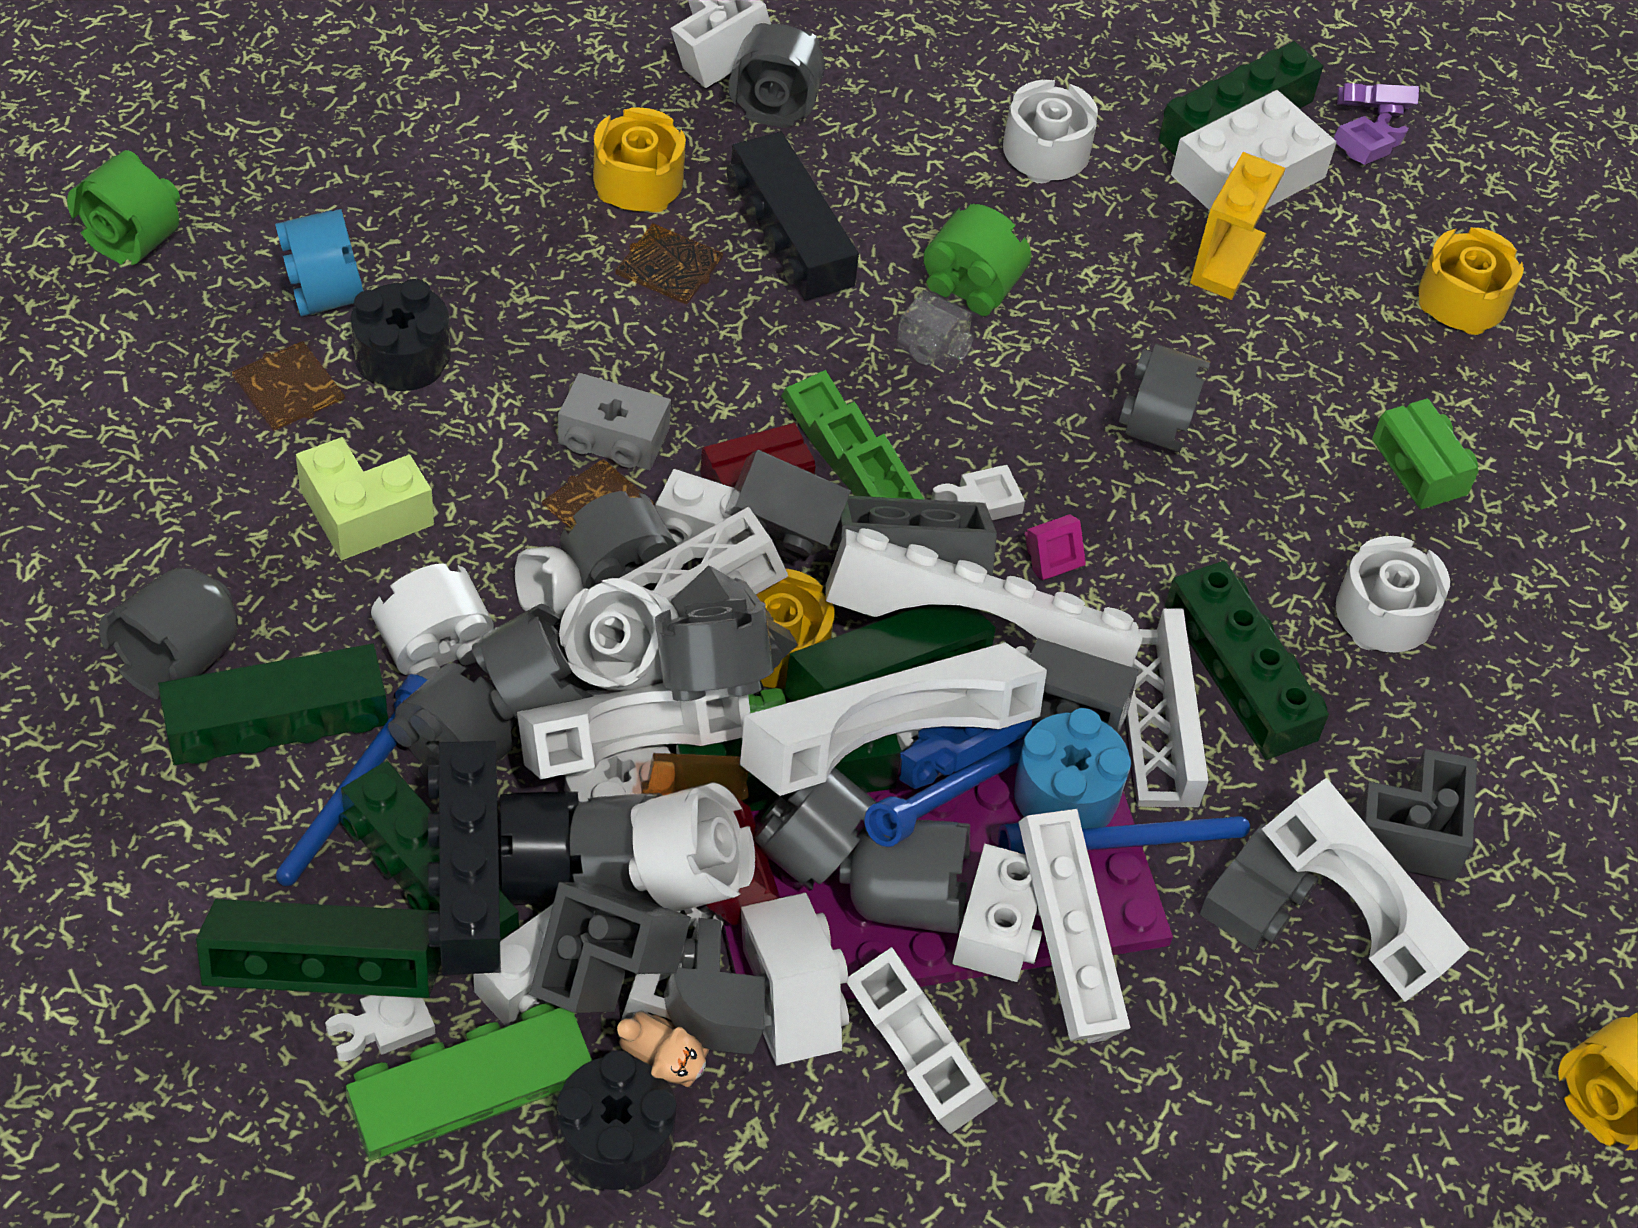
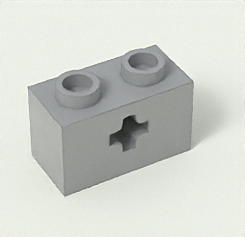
(613, 421)

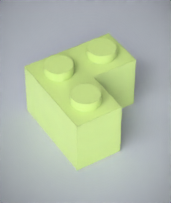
(363, 507)

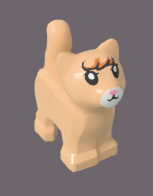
(667, 1049)

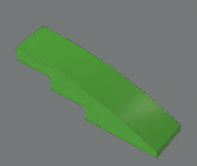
(847, 441)

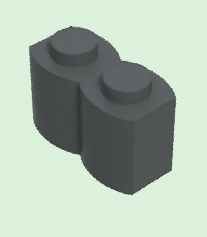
(1256, 892)

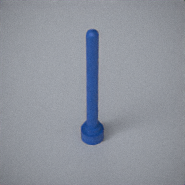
(329, 816)
(898, 816)
(1142, 834)

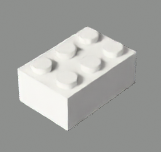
(1266, 129)

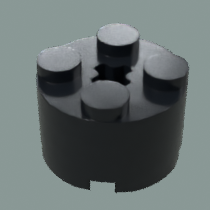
(401, 335)
(536, 844)
(615, 1123)

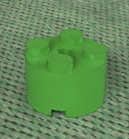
(125, 208)
(976, 258)

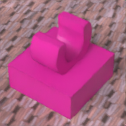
(1056, 546)

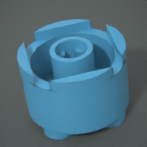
(320, 261)
(1072, 765)

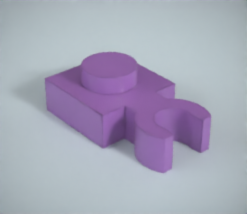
(1386, 98)
(1369, 140)

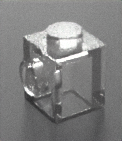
(935, 331)

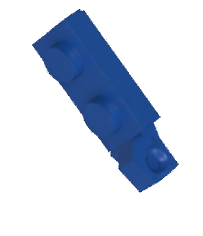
(952, 749)

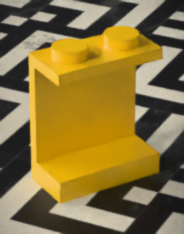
(1229, 234)

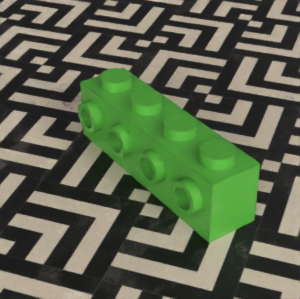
(466, 1081)

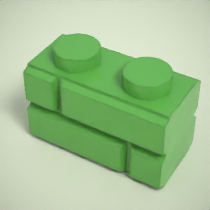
(1425, 453)

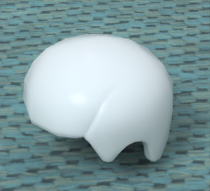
(547, 578)

